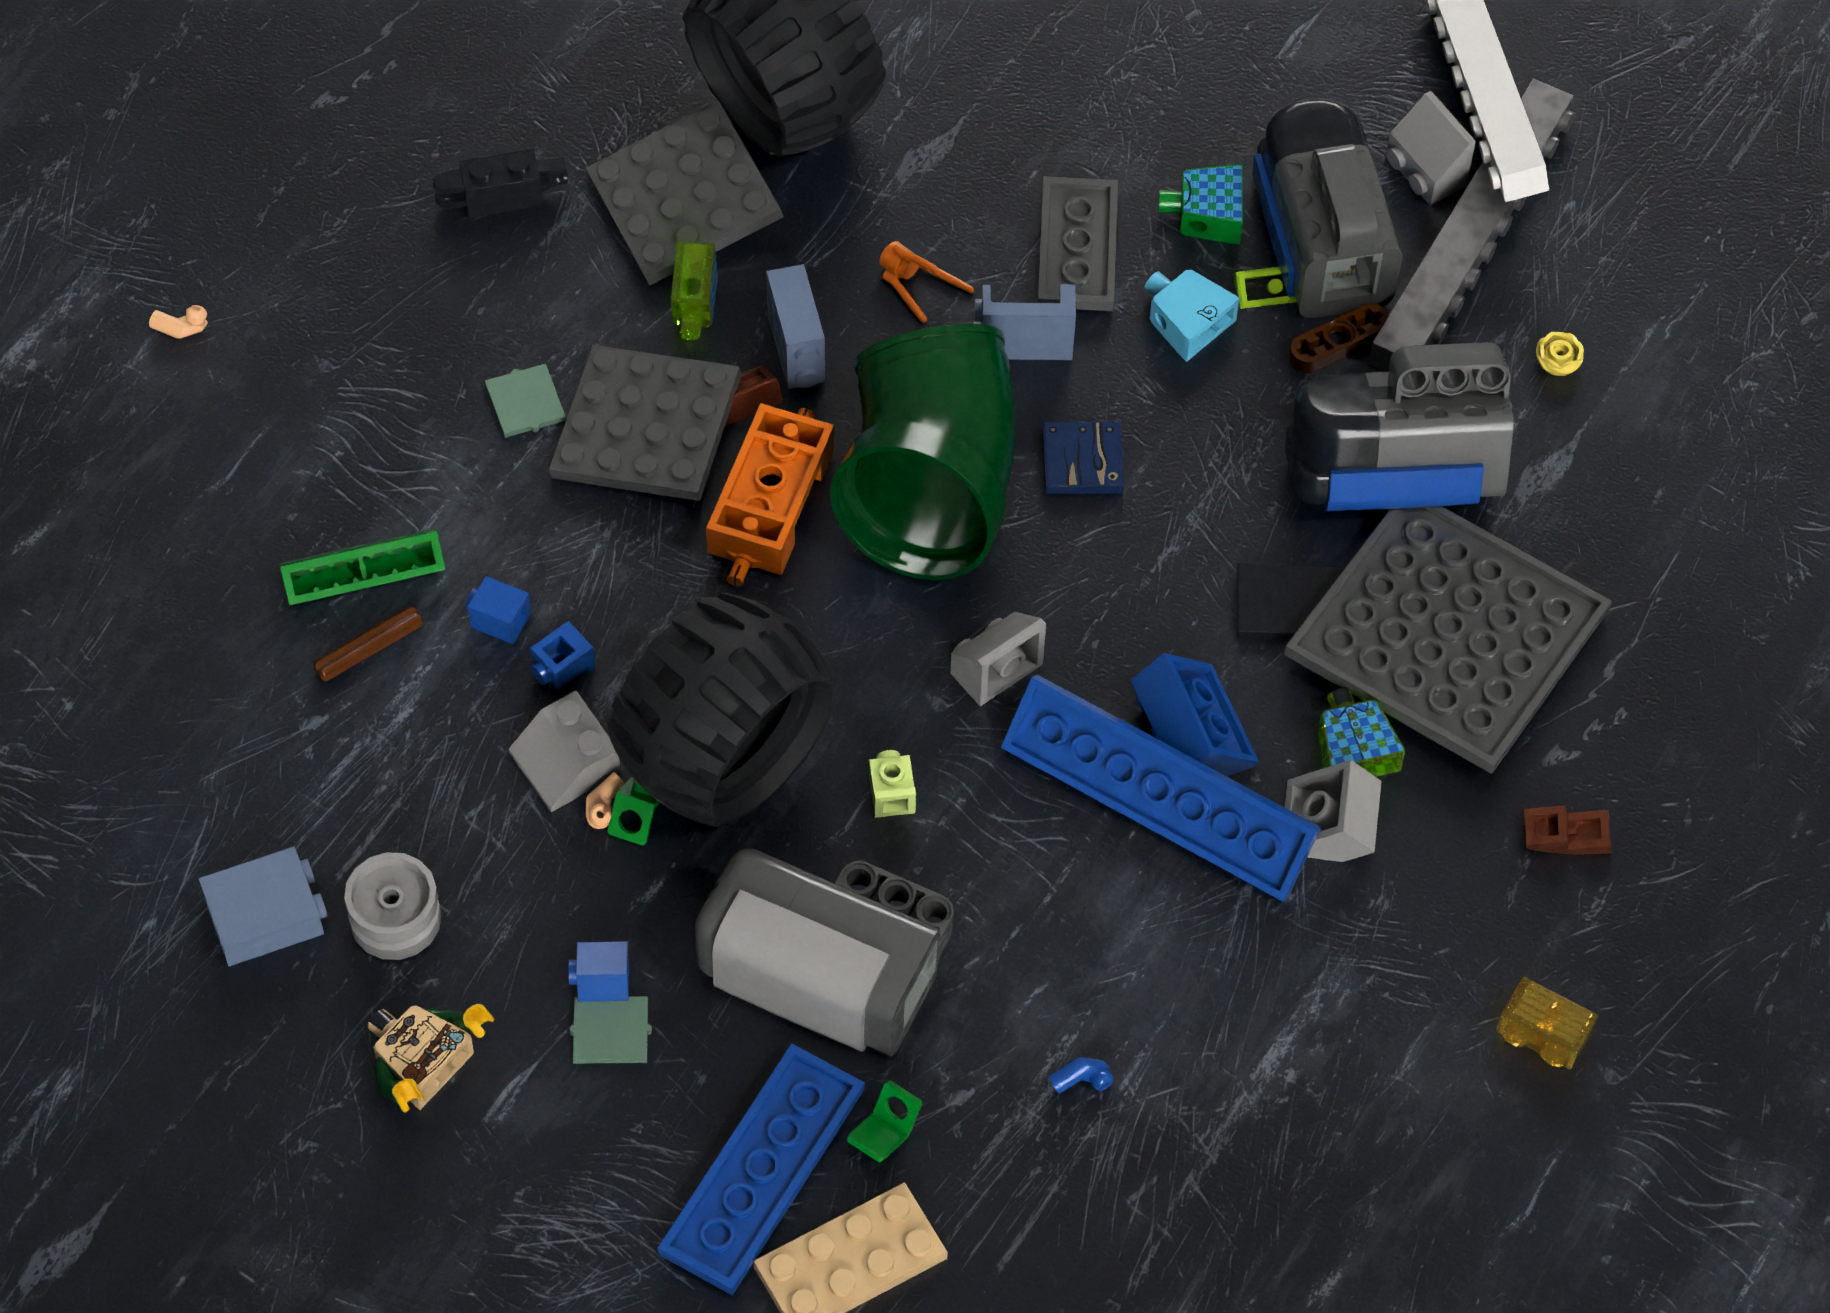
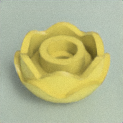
(1563, 344)

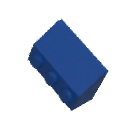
(1193, 713)

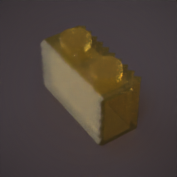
(1546, 1023)

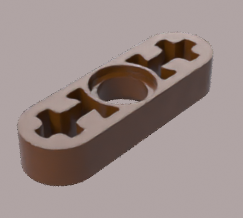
(1329, 351)

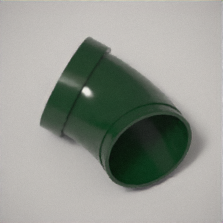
(932, 452)

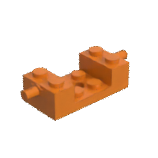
(758, 521)

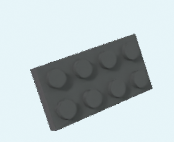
(1078, 240)

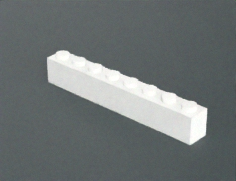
(1491, 97)

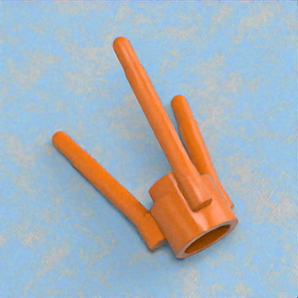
(903, 263)

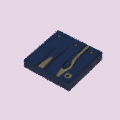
(1083, 457)

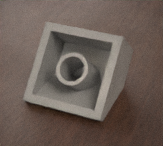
(1431, 150)
(999, 655)
(565, 752)
(1342, 803)

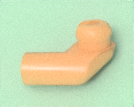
(180, 327)
(600, 801)

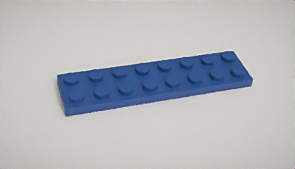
(1160, 787)

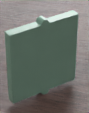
(525, 400)
(611, 1031)

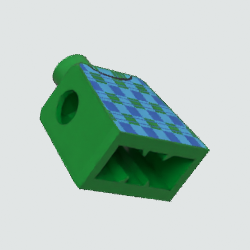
(1208, 203)

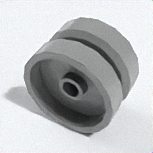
(392, 906)

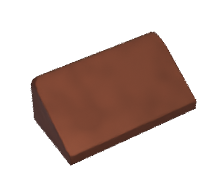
(754, 388)

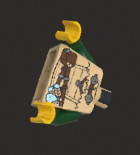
(423, 1050)

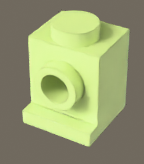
(892, 784)

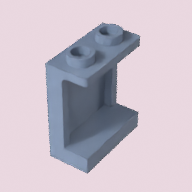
(1032, 329)

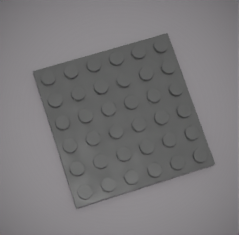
(1449, 630)

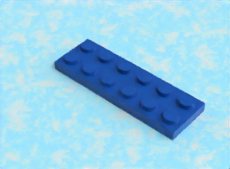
(761, 1169)

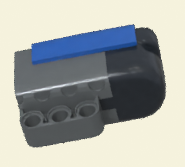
(1326, 209)
(1406, 436)

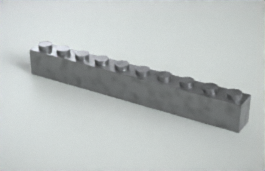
(1466, 240)

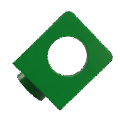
(634, 798)
(884, 1130)

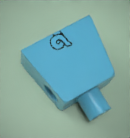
(1190, 310)

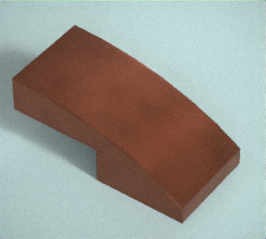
(1567, 833)

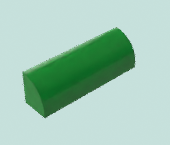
(362, 566)

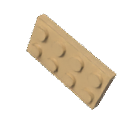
(852, 1256)

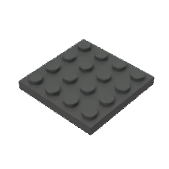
(684, 187)
(645, 422)

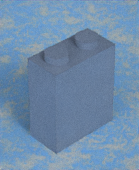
(795, 326)
(263, 905)

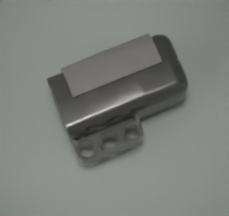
(823, 950)

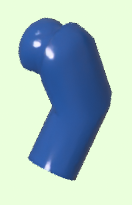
(1085, 1070)

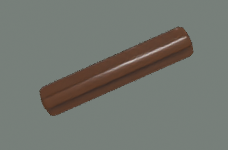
(368, 643)

